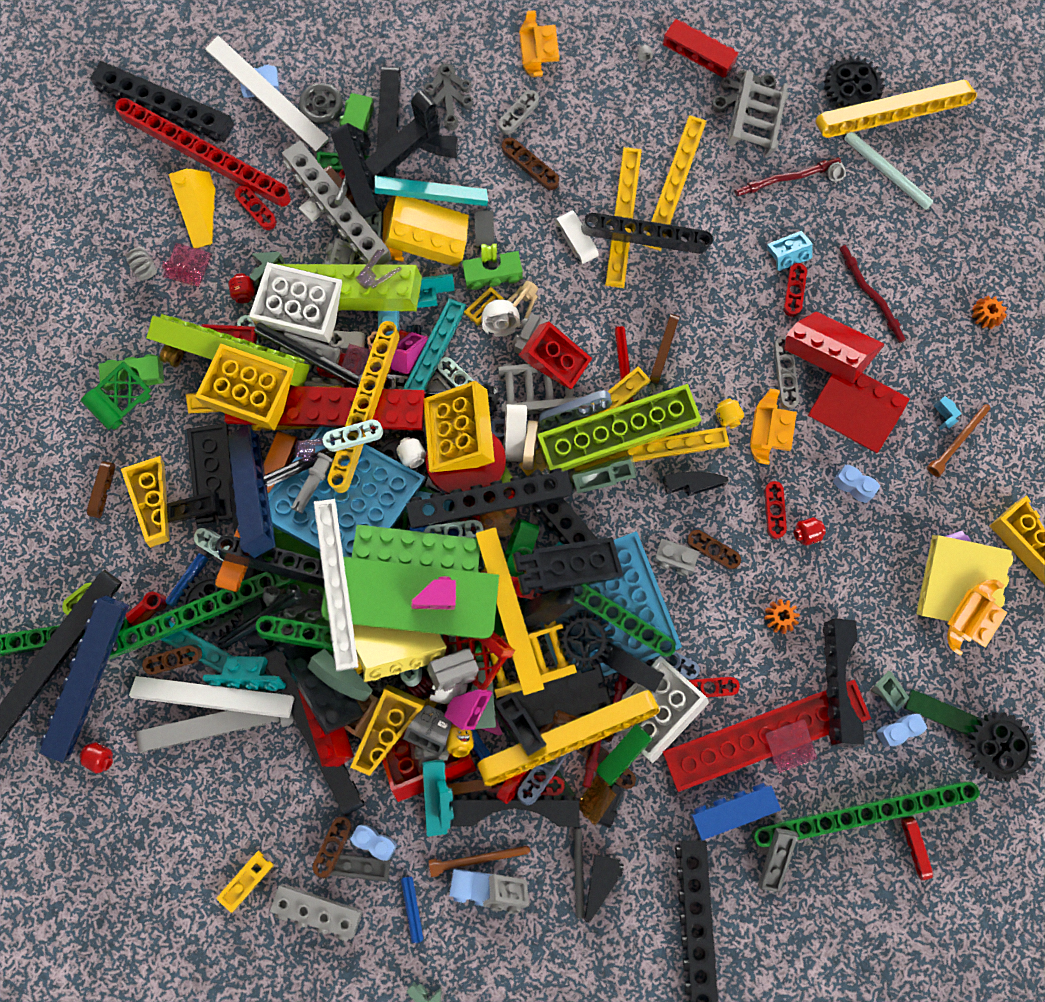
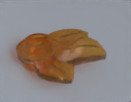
(500, 520)

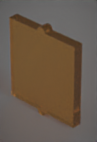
(596, 800)

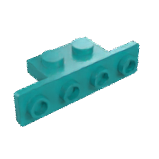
(432, 285)
(245, 673)
(436, 798)

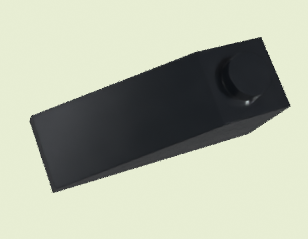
(602, 881)

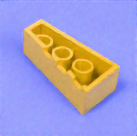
(149, 497)
(1023, 535)
(391, 718)

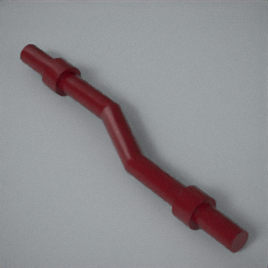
(754, 186)
(893, 324)
(592, 764)

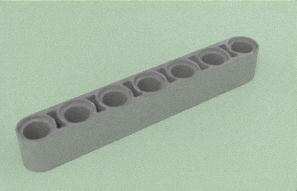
(199, 729)

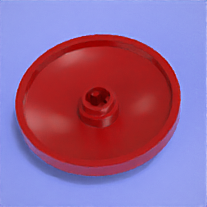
(465, 478)

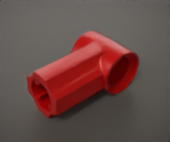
(145, 610)

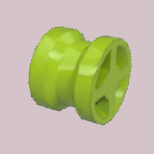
(489, 253)

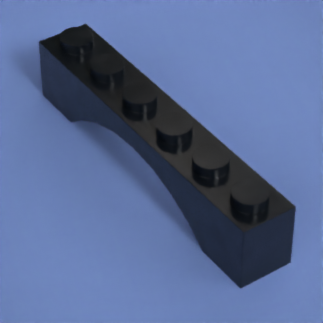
(845, 725)
(560, 812)

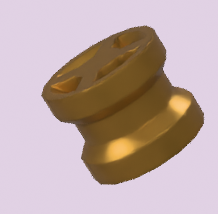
(171, 355)

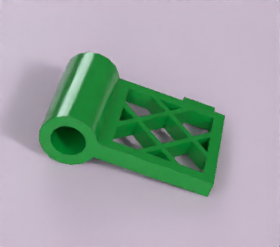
(105, 408)

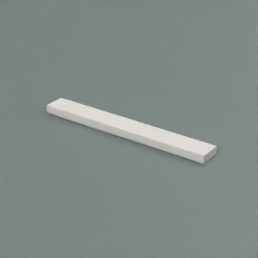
(267, 94)
(335, 585)
(212, 697)

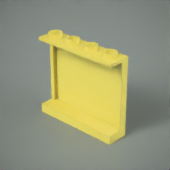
(954, 569)
(394, 650)

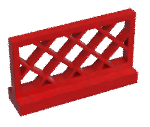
(494, 644)

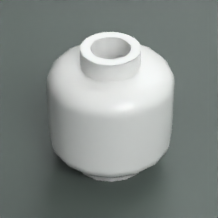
(411, 452)

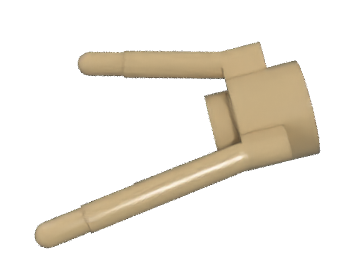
(525, 292)

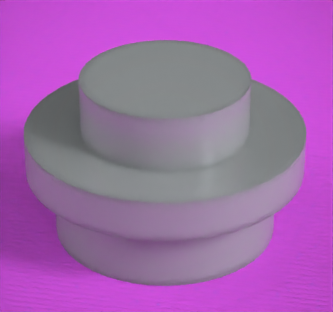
(836, 172)

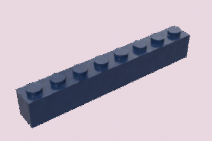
(250, 492)
(83, 679)

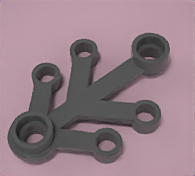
(448, 92)
(725, 101)
(306, 603)

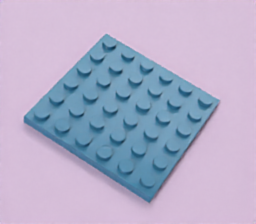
(373, 499)
(635, 592)

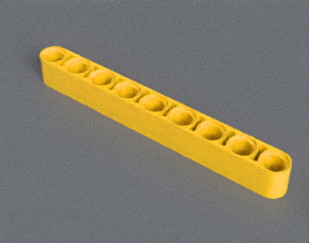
(895, 108)
(364, 396)
(570, 737)

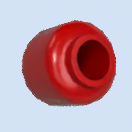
(241, 288)
(809, 531)
(96, 757)

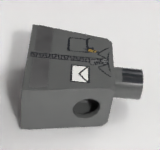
(429, 729)

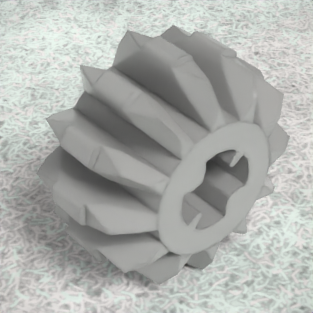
(141, 263)

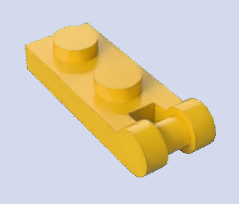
(244, 882)

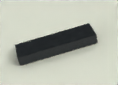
(193, 507)

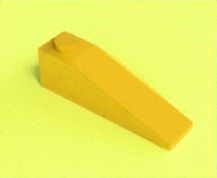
(196, 202)

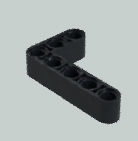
(407, 140)
(349, 146)

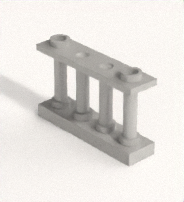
(740, 117)
(532, 404)

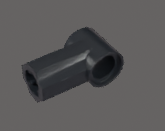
(610, 814)

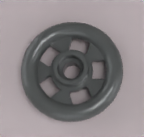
(318, 89)

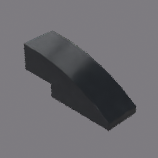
(441, 145)
(693, 482)
(547, 607)
(633, 668)
(520, 724)

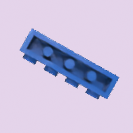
(734, 812)

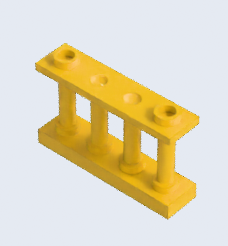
(563, 667)

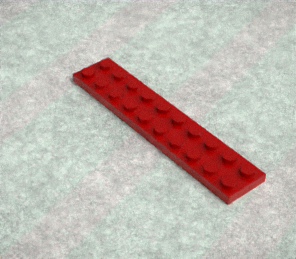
(331, 407)
(746, 741)

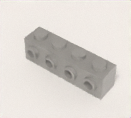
(316, 911)

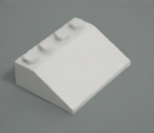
(297, 302)
(678, 706)

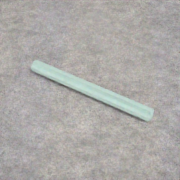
(888, 170)

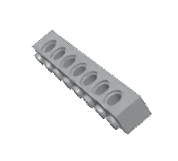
(300, 155)

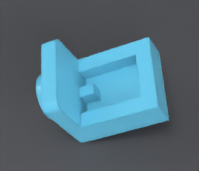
(949, 411)

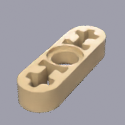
(530, 445)

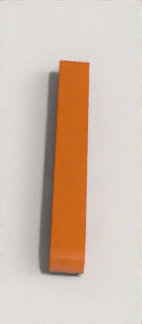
(279, 455)

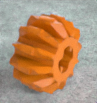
(989, 312)
(786, 624)

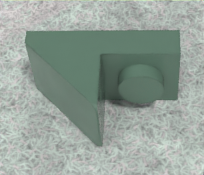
(262, 259)
(891, 691)
(419, 993)

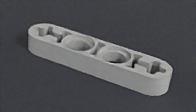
(786, 373)

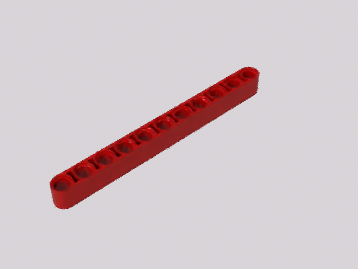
(133, 114)

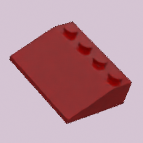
(832, 346)
(859, 410)
(406, 775)

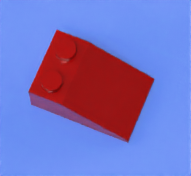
(555, 355)

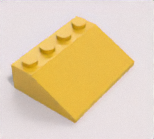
(427, 230)
(246, 386)
(458, 428)

